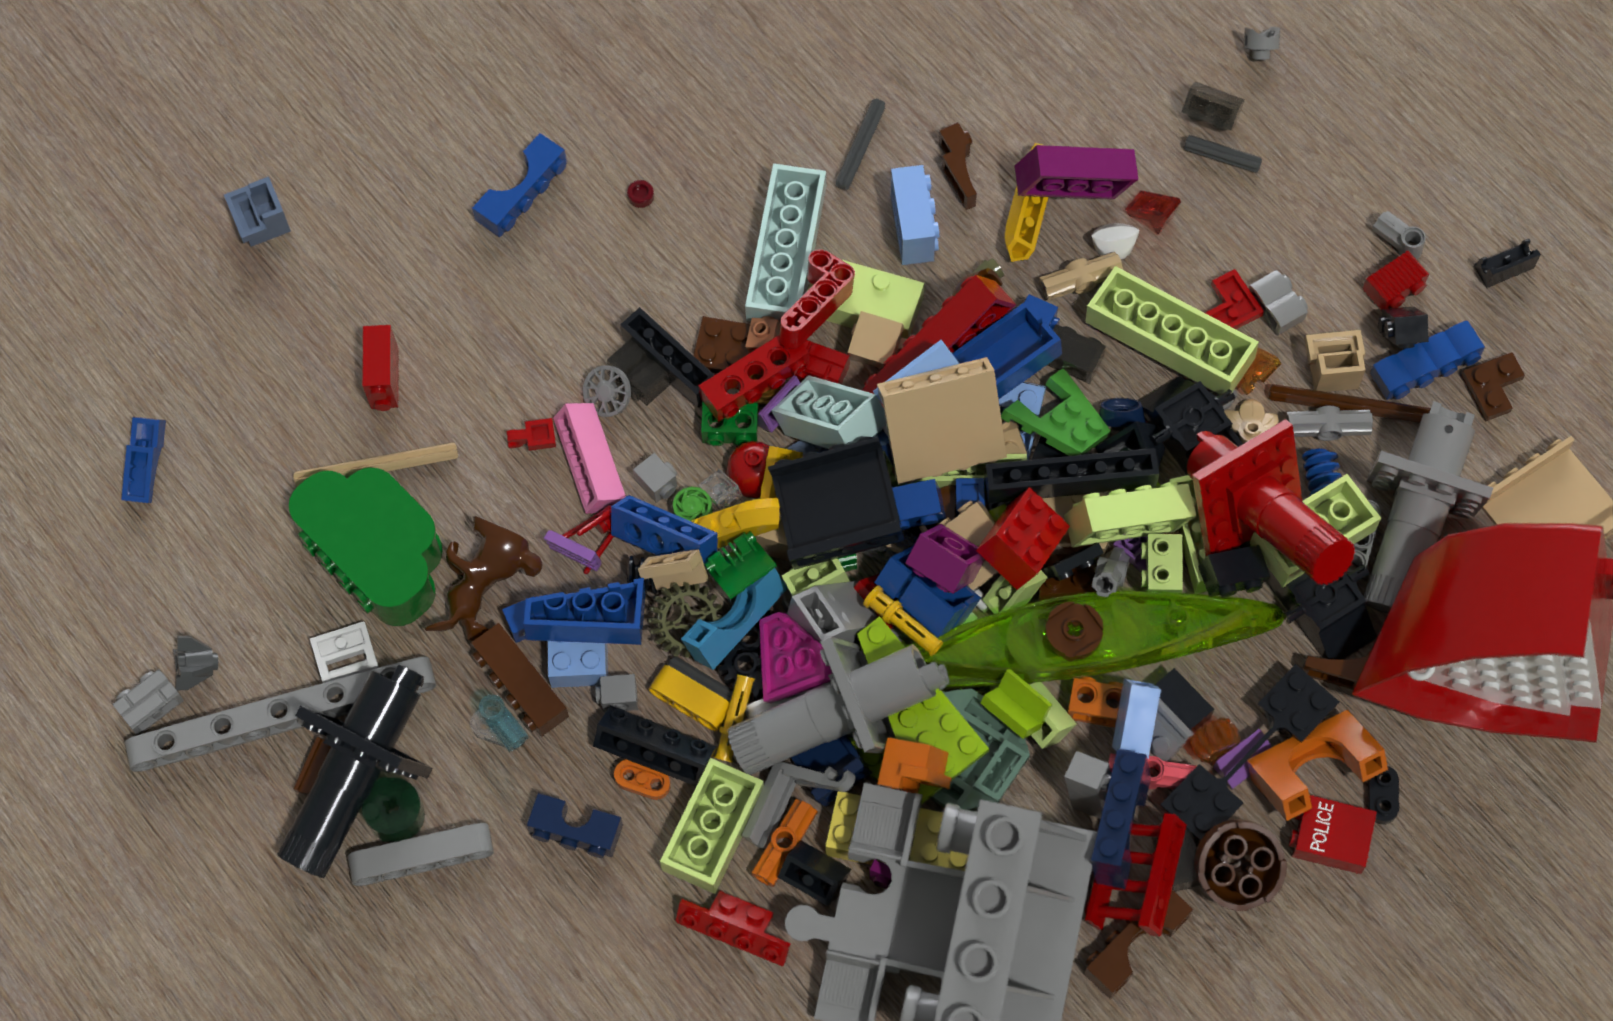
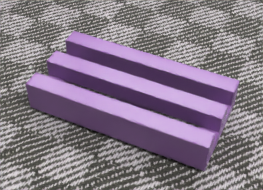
(573, 550)

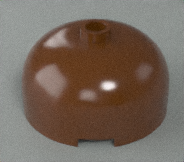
(1254, 874)

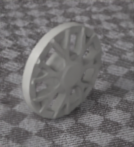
(607, 390)

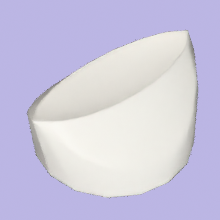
(1115, 238)

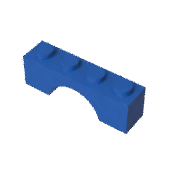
(500, 209)

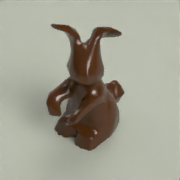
(497, 558)

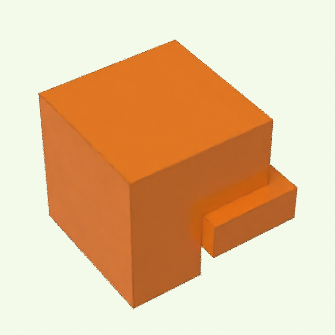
(912, 764)

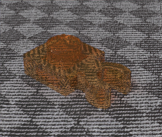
(1260, 370)

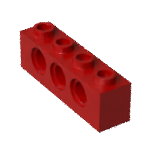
(737, 376)

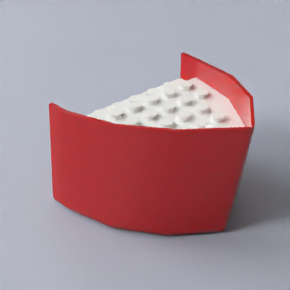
(1500, 632)

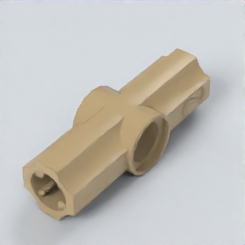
(1079, 276)

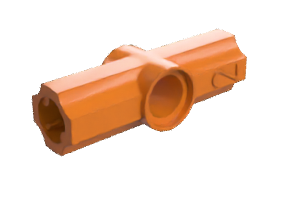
(793, 827)

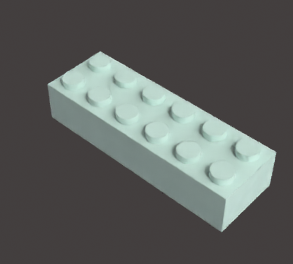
(785, 240)

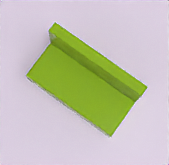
(1017, 705)

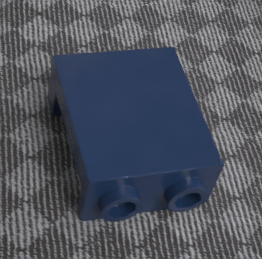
(840, 756)

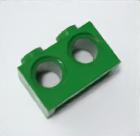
(729, 431)

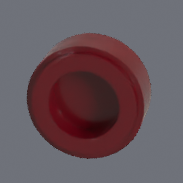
(640, 193)

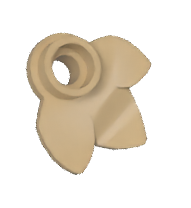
(1251, 420)

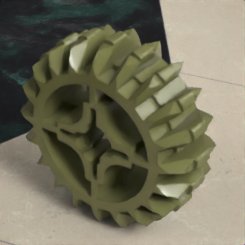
(662, 624)

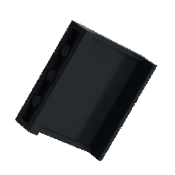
(836, 502)

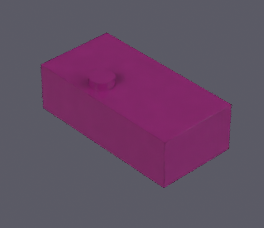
(1076, 172)

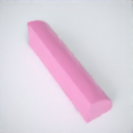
(589, 456)

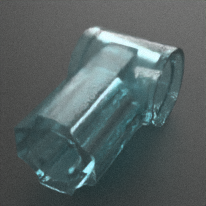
(503, 724)

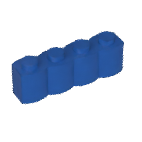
(1427, 360)

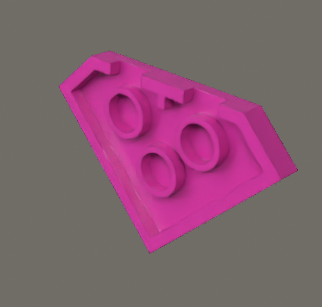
(789, 658)

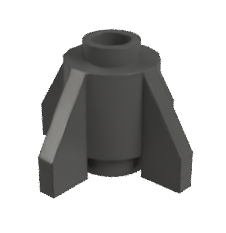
(193, 662)

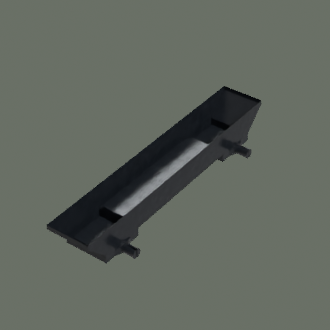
(1328, 614)

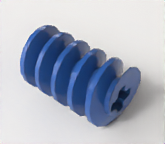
(1320, 469)

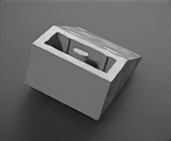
(831, 611)

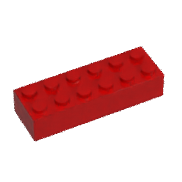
(960, 320)

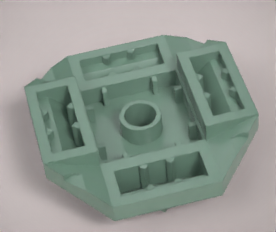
(997, 769)

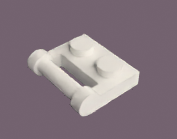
(343, 645)

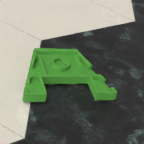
(1069, 427)

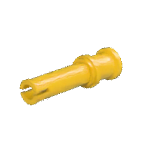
(891, 610)

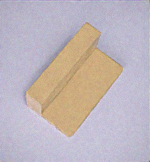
(674, 567)

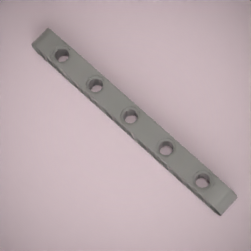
(256, 719)

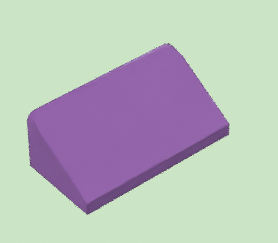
(765, 417)
(1230, 759)

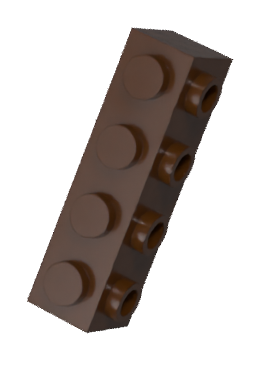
(519, 679)

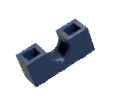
(596, 836)

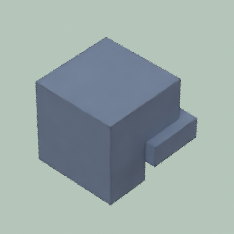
(257, 212)

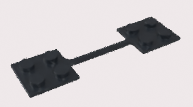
(1295, 705)

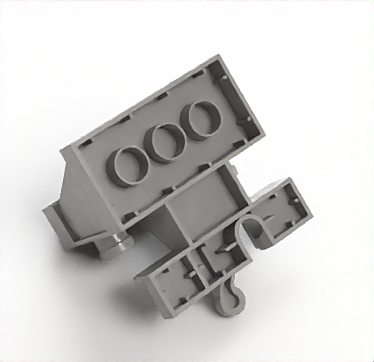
(992, 932)

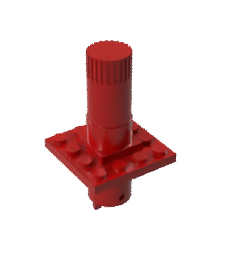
(1261, 493)

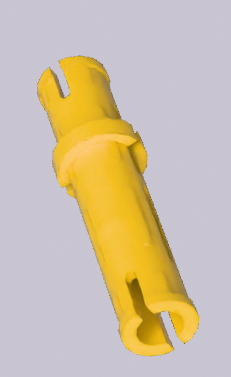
(744, 685)

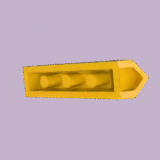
(1024, 224)
(754, 516)

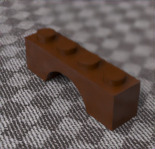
(1111, 967)

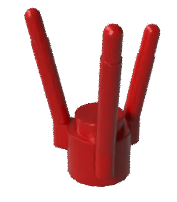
(602, 522)

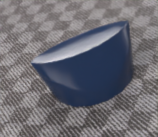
(1121, 412)

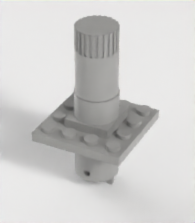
(1424, 493)
(853, 700)

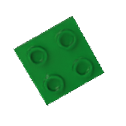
(740, 566)

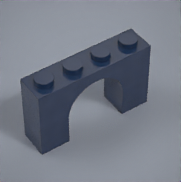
(1125, 791)

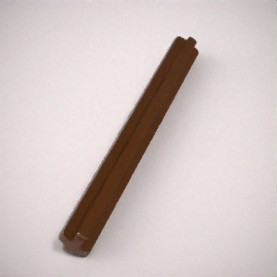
(1346, 402)

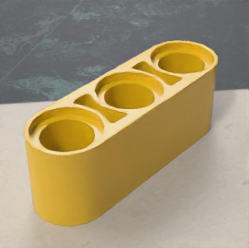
(690, 698)

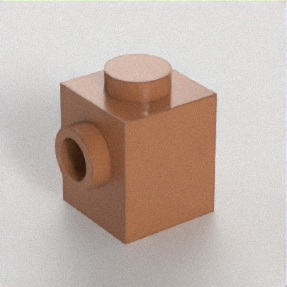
(761, 332)

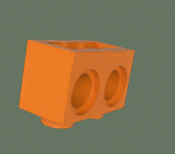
(1097, 710)

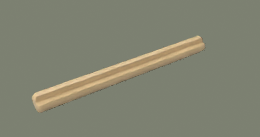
(387, 462)

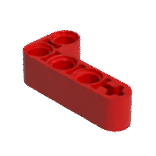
(831, 288)

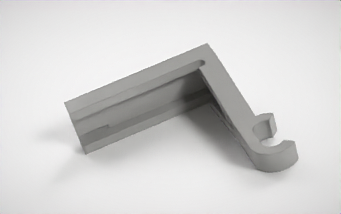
(777, 793)

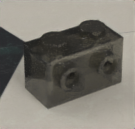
(1212, 106)

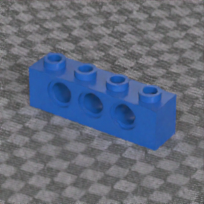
(659, 530)

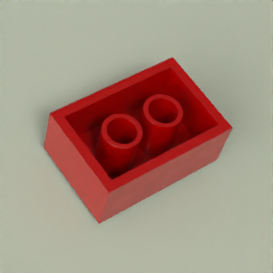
(1023, 538)

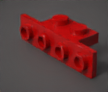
(735, 924)

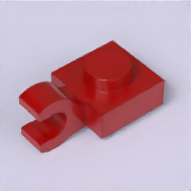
(538, 435)

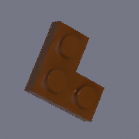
(1486, 384)

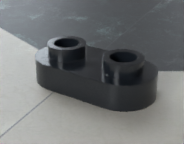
(1384, 793)

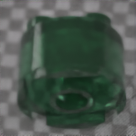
(398, 824)

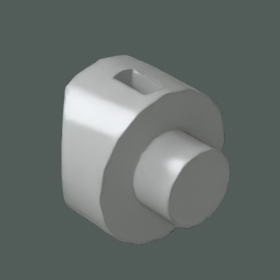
(1262, 42)

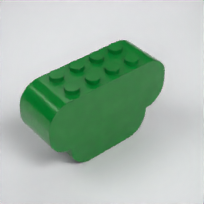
(371, 540)

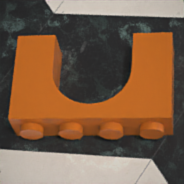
(1335, 738)

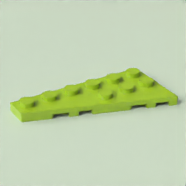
(930, 721)

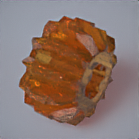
(1215, 740)

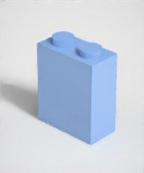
(1136, 716)

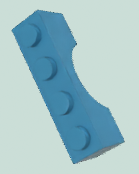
(714, 640)

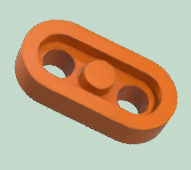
(642, 780)

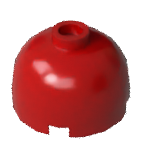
(747, 467)

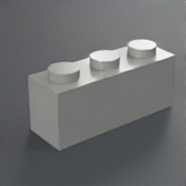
(1088, 783)

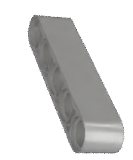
(420, 854)

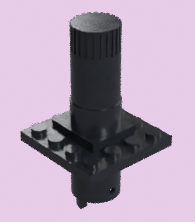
(357, 756)

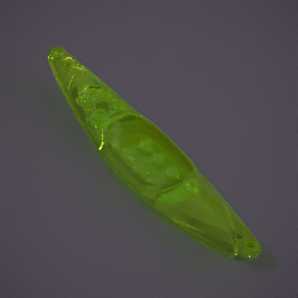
(1134, 635)

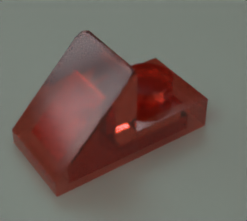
(1155, 208)

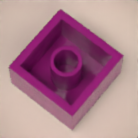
(945, 559)

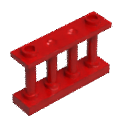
(1156, 888)

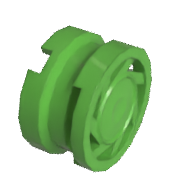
(692, 503)

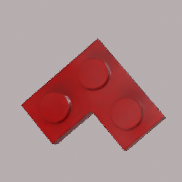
(1238, 302)

